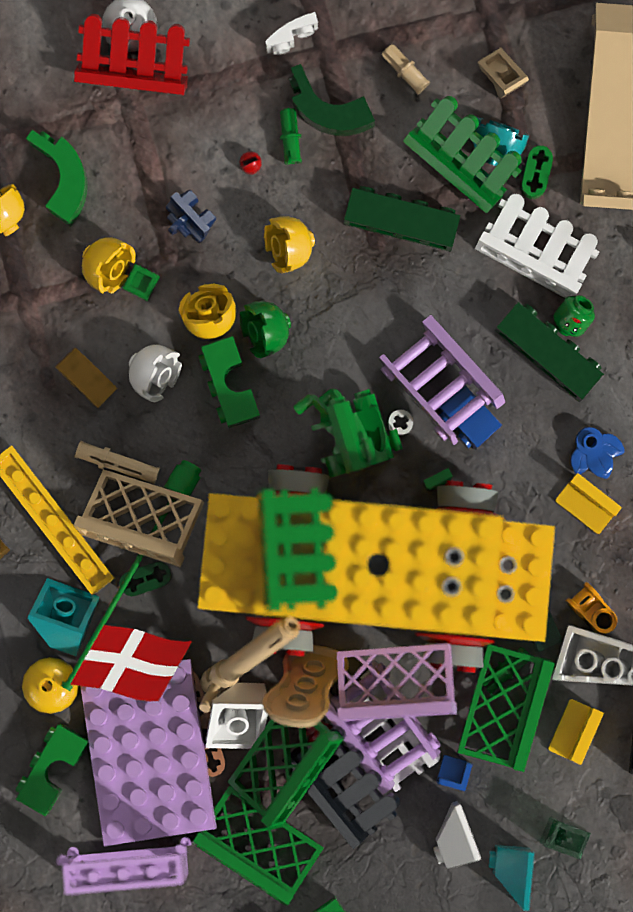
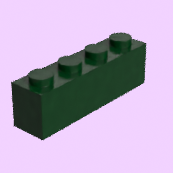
(402, 219)
(549, 352)

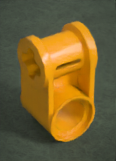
(592, 608)

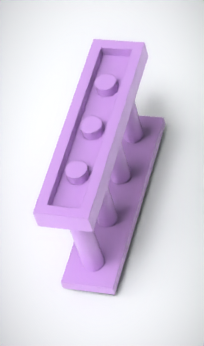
(451, 354)
(353, 739)

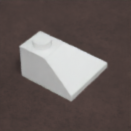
(237, 717)
(455, 839)

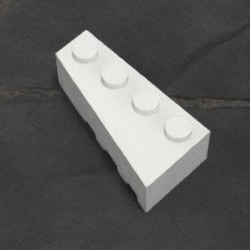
(594, 659)

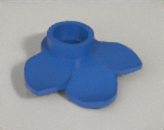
(598, 455)

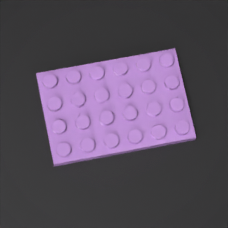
(149, 762)

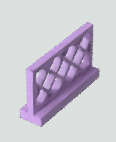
(400, 707)

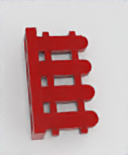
(117, 73)

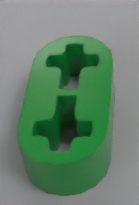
(543, 173)

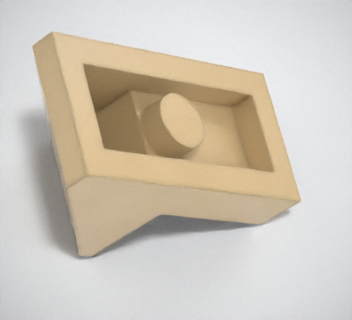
(502, 72)

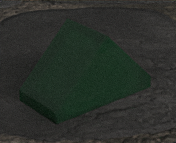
(564, 838)

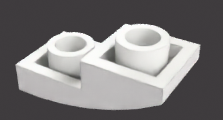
(282, 39)

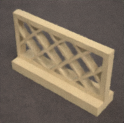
(134, 540)

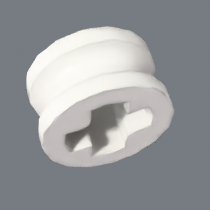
(401, 413)

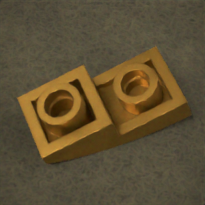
(86, 377)

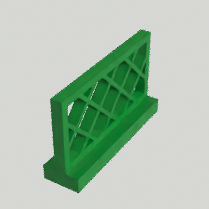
(529, 714)
(297, 780)
(246, 868)

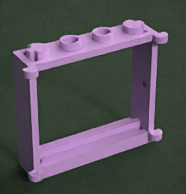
(124, 868)

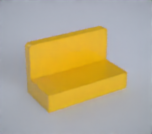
(587, 503)
(575, 731)

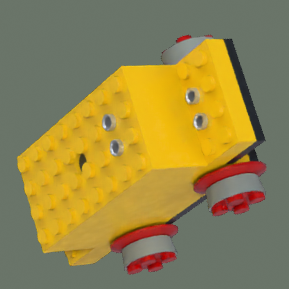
(391, 567)

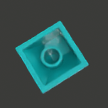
(63, 615)
(514, 870)

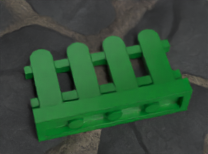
(453, 164)
(289, 534)

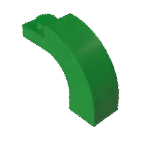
(72, 188)

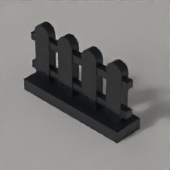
(341, 803)

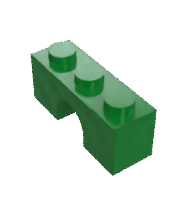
(220, 360)
(37, 790)

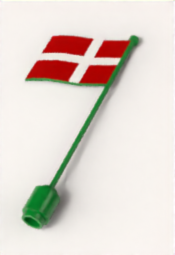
(127, 658)

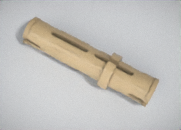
(117, 462)

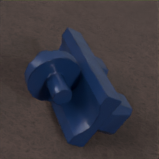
(185, 219)

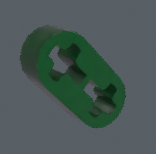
(150, 585)

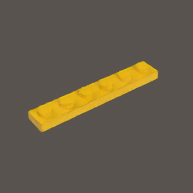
(53, 521)

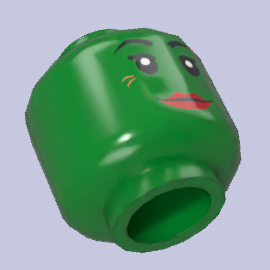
(574, 316)

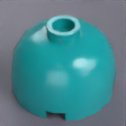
(508, 137)

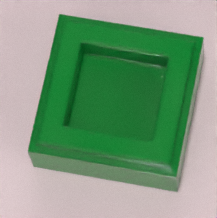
(141, 282)
(437, 480)

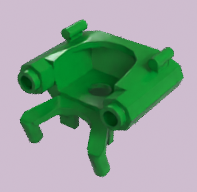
(358, 435)

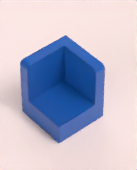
(454, 772)

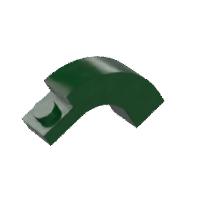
(325, 117)

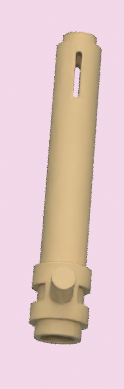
(227, 671)

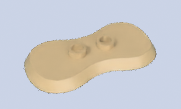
(303, 691)

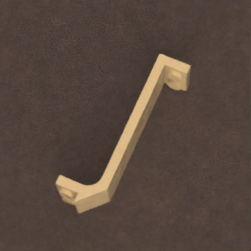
(609, 129)

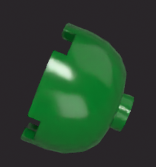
(265, 326)

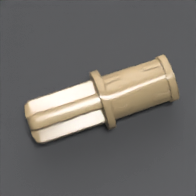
(405, 68)

